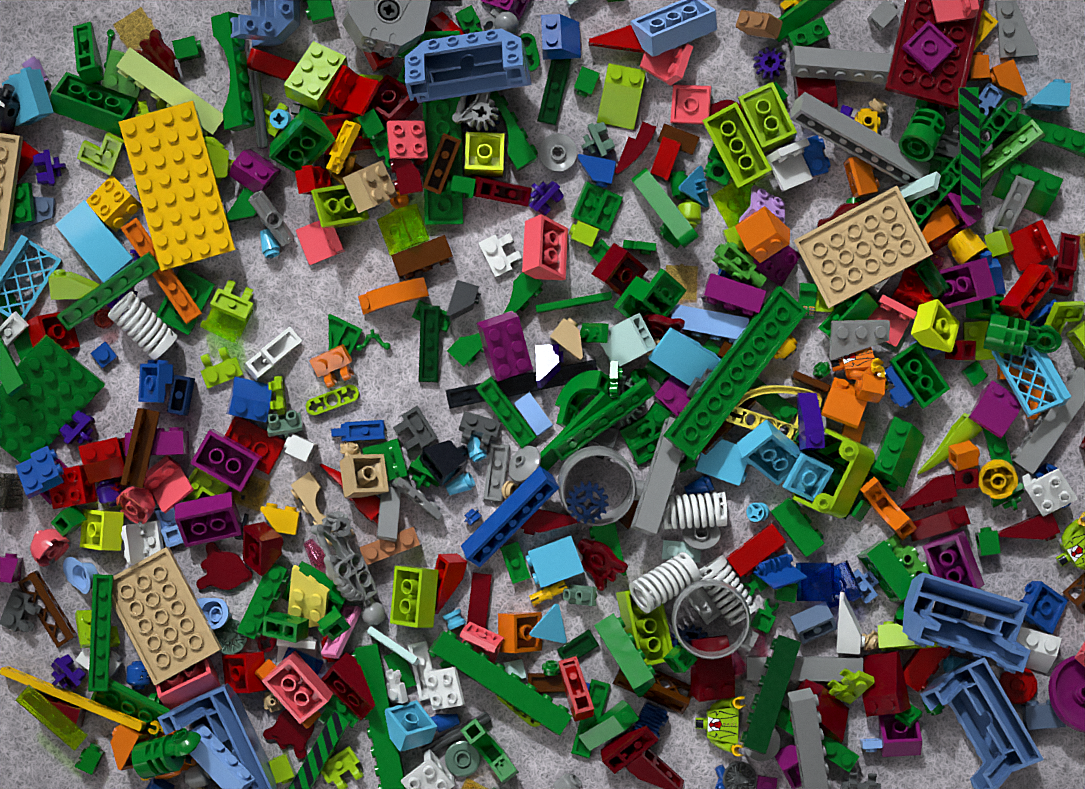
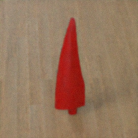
(366, 505)

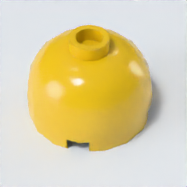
(998, 479)

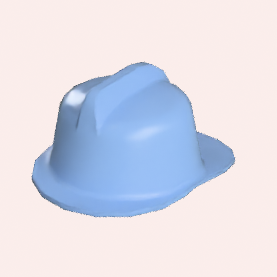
(79, 574)
(215, 611)

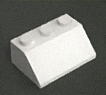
(1043, 648)

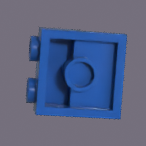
(814, 156)
(153, 379)
(899, 392)
(40, 472)
(1044, 606)

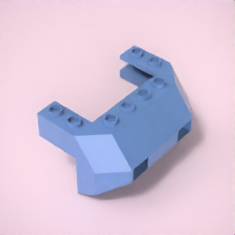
(269, 22)
(466, 65)
(950, 624)
(228, 720)
(987, 720)

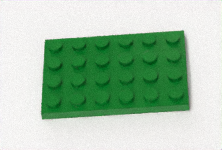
(53, 394)

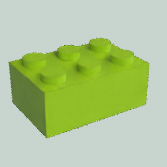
(314, 76)
(414, 596)

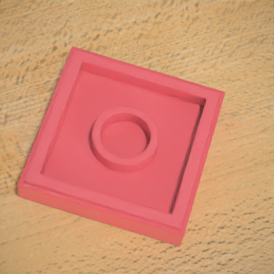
(690, 104)

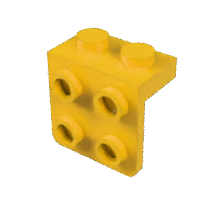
(113, 203)

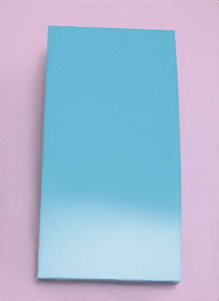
(94, 241)
(683, 356)

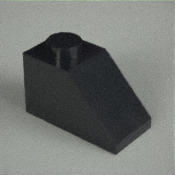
(462, 300)

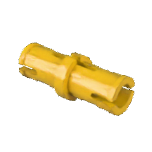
(548, 592)

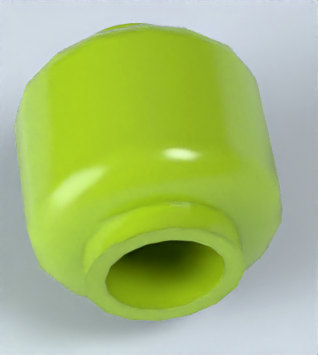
(691, 212)

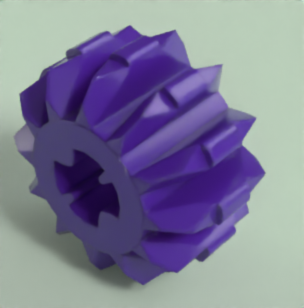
(769, 70)

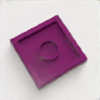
(929, 47)

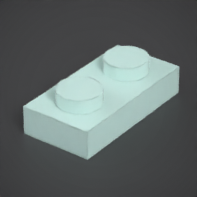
(672, 548)

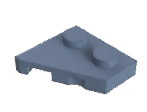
(43, 211)

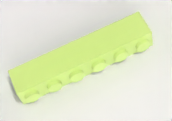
(167, 88)

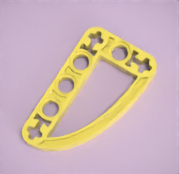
(759, 418)

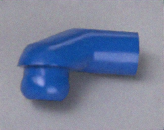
(720, 770)

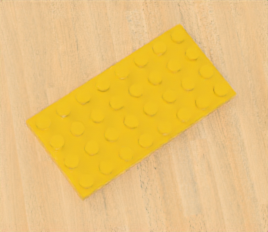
(177, 185)

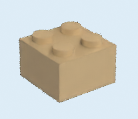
(370, 186)

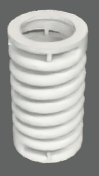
(137, 328)
(692, 506)
(724, 573)
(645, 588)

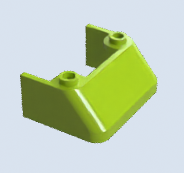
(860, 460)

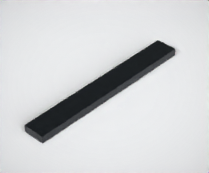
(517, 384)

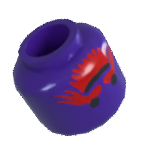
(108, 492)

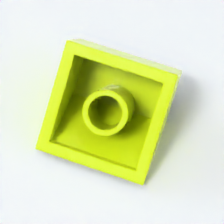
(484, 154)
(935, 326)
(102, 530)

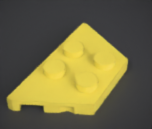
(307, 597)

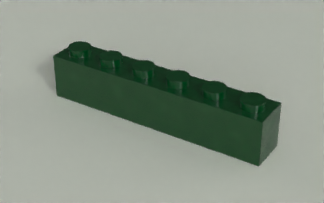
(771, 694)

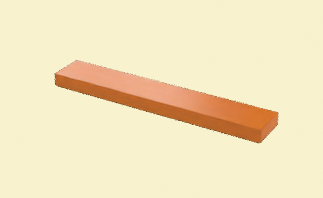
(166, 279)

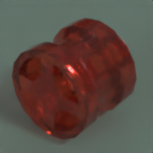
(98, 316)

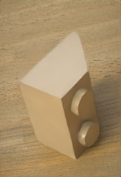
(568, 337)
(363, 475)

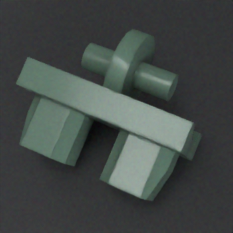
(602, 147)
(284, 424)
(580, 595)

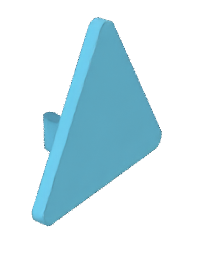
(550, 626)

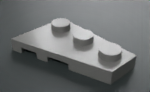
(1012, 31)
(856, 335)
(417, 497)

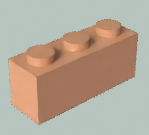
(383, 548)

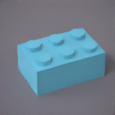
(769, 451)

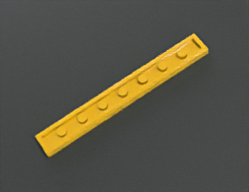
(73, 698)

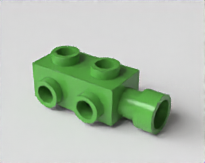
(737, 264)
(901, 551)

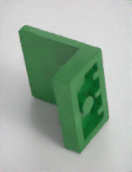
(393, 457)

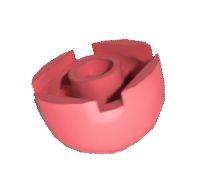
(136, 504)
(47, 545)

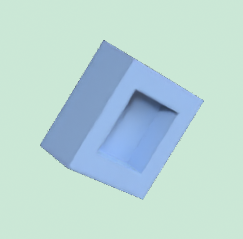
(871, 744)

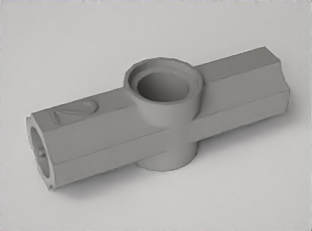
(264, 209)

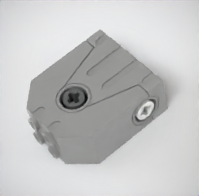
(386, 24)

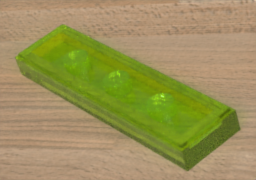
(51, 717)

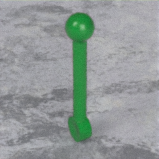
(110, 33)

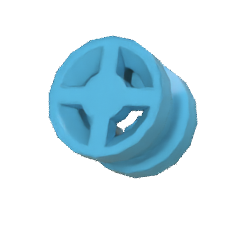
(284, 118)
(753, 513)
(454, 619)

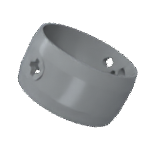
(634, 491)
(747, 638)

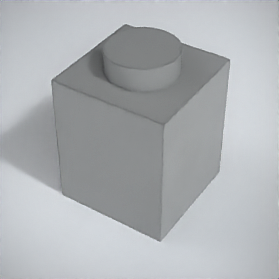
(883, 14)

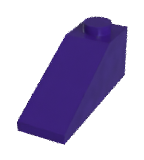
(810, 423)

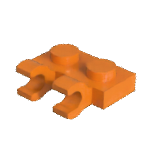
(330, 361)

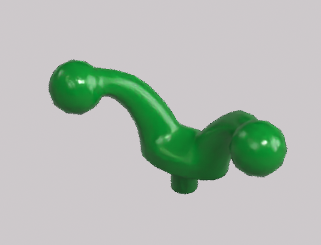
(359, 347)

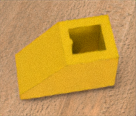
(282, 520)

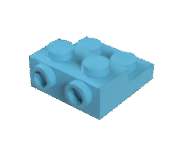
(808, 477)

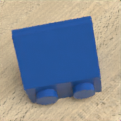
(560, 37)
(249, 399)

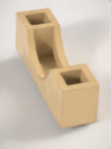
(307, 490)

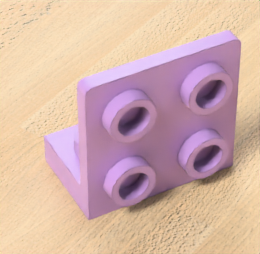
(762, 198)

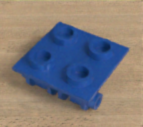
(779, 572)

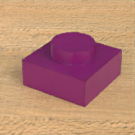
(766, 782)

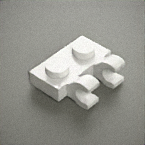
(496, 256)

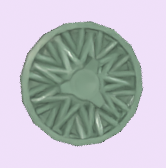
(230, 639)
(462, 753)

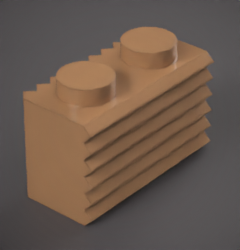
(759, 24)

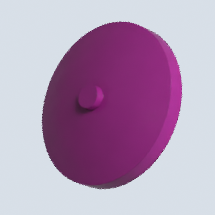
(1068, 693)

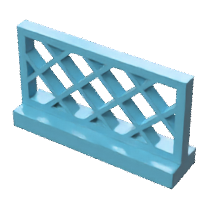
(9, 266)
(1045, 371)

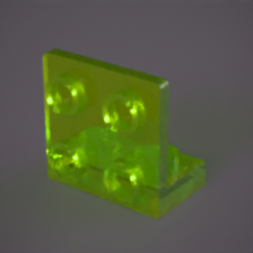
(225, 325)

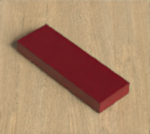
(479, 599)

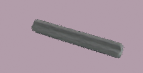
(258, 110)
(453, 735)

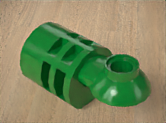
(922, 132)
(1011, 334)
(163, 753)

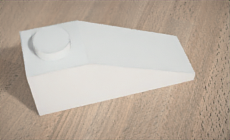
(849, 630)

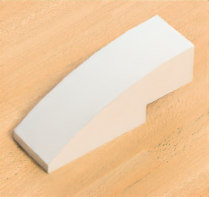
(272, 353)

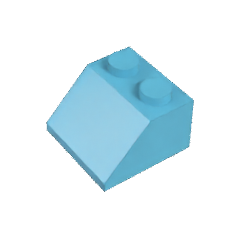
(1051, 98)
(409, 726)

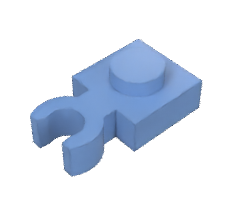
(989, 97)

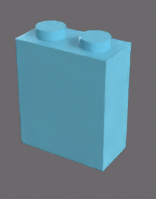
(32, 96)
(723, 463)
(554, 561)

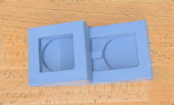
(533, 414)
(169, 527)

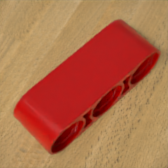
(270, 64)

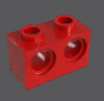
(312, 178)

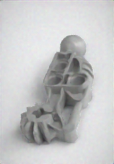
(483, 103)
(348, 568)

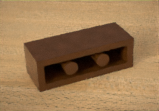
(442, 163)
(422, 257)

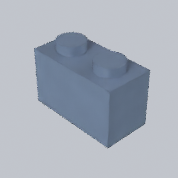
(813, 622)
(1040, 716)

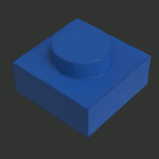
(104, 354)

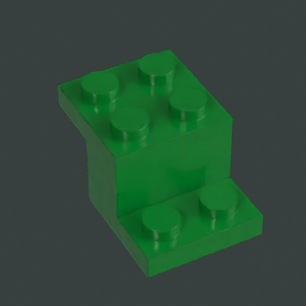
(654, 297)

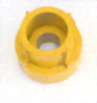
(966, 246)

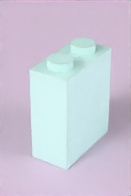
(628, 340)

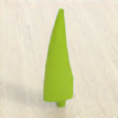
(961, 431)

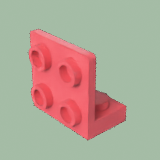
(954, 10)
(668, 65)
(407, 140)
(319, 242)
(896, 313)
(167, 483)
(482, 640)

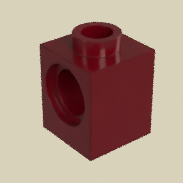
(962, 350)
(958, 478)

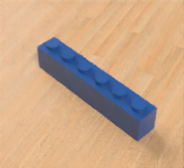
(510, 516)

